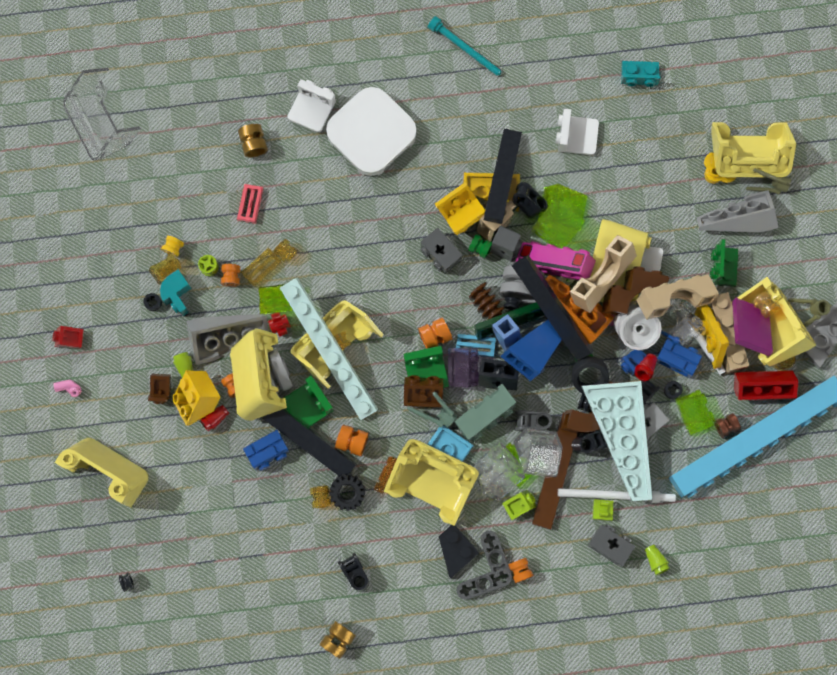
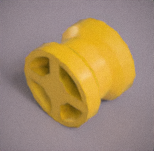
(172, 246)

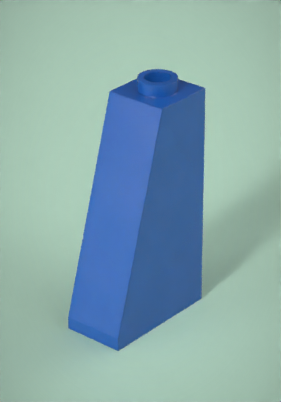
(533, 350)

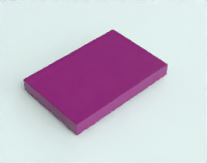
(751, 327)

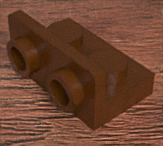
(419, 391)

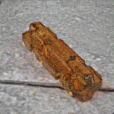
(385, 474)

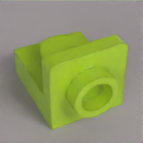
(519, 504)

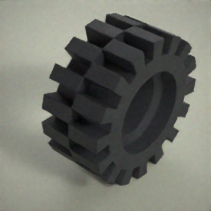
(343, 503)

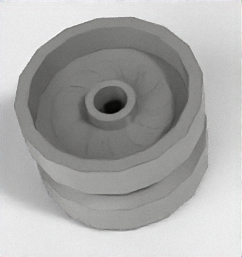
(514, 286)
(279, 371)

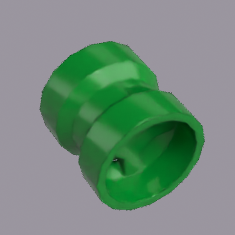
(480, 246)

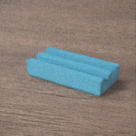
(473, 338)

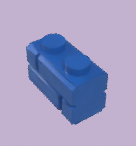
(679, 358)
(266, 450)

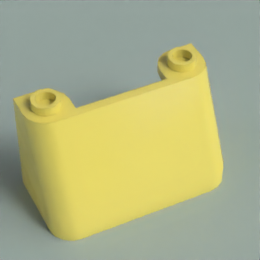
(741, 154)
(607, 232)
(787, 329)
(252, 376)
(127, 477)
(432, 478)

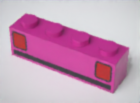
(559, 261)

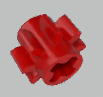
(279, 324)

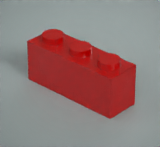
(765, 385)

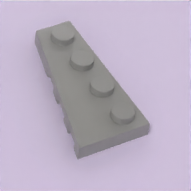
(825, 336)

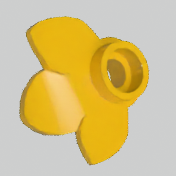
(710, 169)

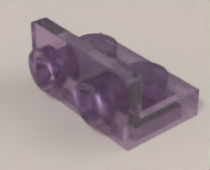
(463, 367)

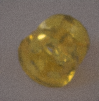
(285, 251)
(342, 340)

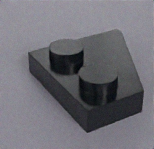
(456, 550)

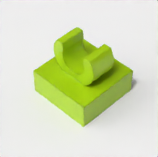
(602, 510)

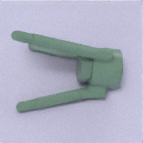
(446, 415)

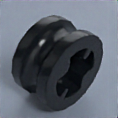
(512, 303)
(155, 307)
(678, 386)
(583, 403)
(126, 582)

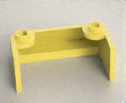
(340, 318)

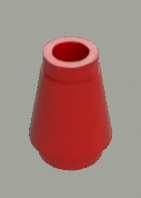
(645, 369)
(213, 419)

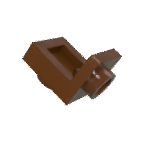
(160, 388)

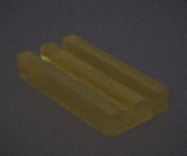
(252, 265)

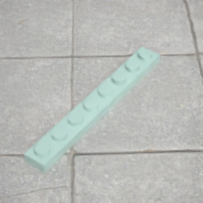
(328, 348)

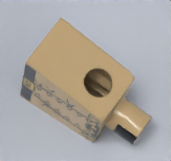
(489, 229)

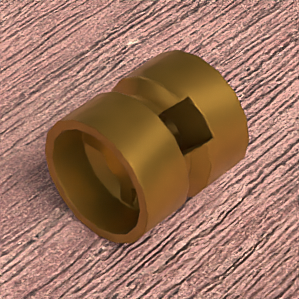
(252, 140)
(342, 634)

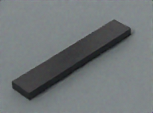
(502, 176)
(552, 308)
(310, 442)

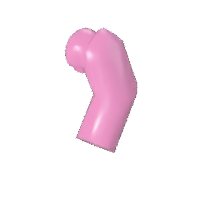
(68, 385)

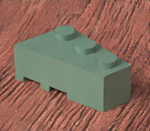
(486, 414)

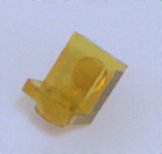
(165, 268)

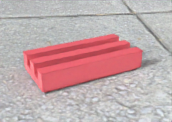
(247, 219)

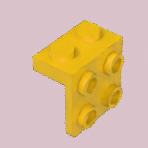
(460, 208)

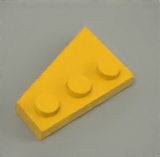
(481, 183)
(716, 340)

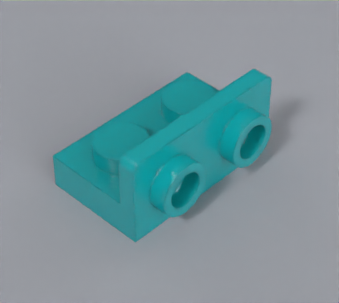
(640, 73)

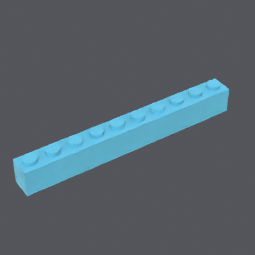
(754, 438)

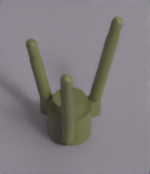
(779, 183)
(817, 308)

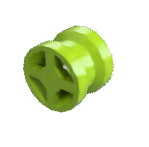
(206, 262)

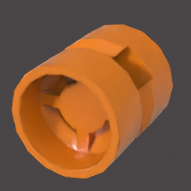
(435, 334)
(352, 440)

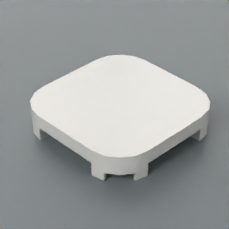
(371, 131)

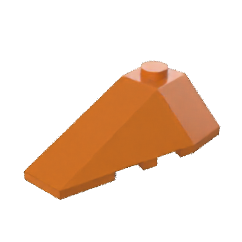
(589, 324)

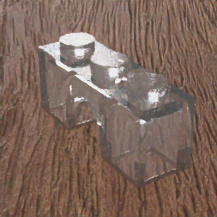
(688, 325)

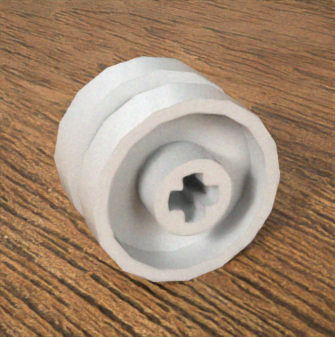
(635, 329)

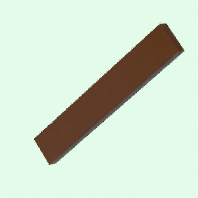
(549, 497)

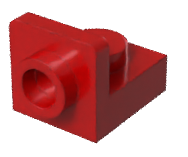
(68, 337)

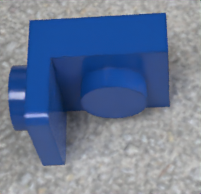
(631, 360)

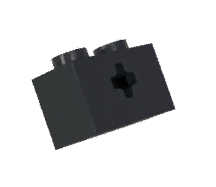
(498, 372)

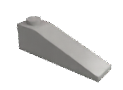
(751, 215)
(218, 334)

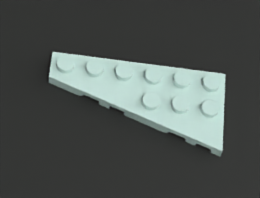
(622, 423)

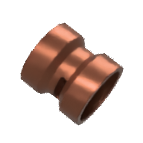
(727, 425)

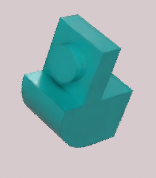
(172, 289)

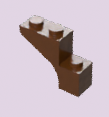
(618, 298)

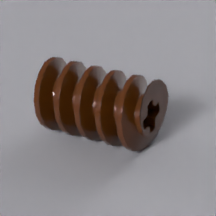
(485, 302)

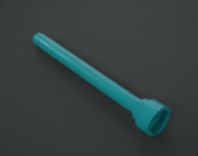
(436, 25)

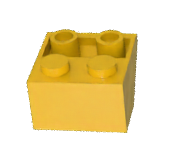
(195, 396)

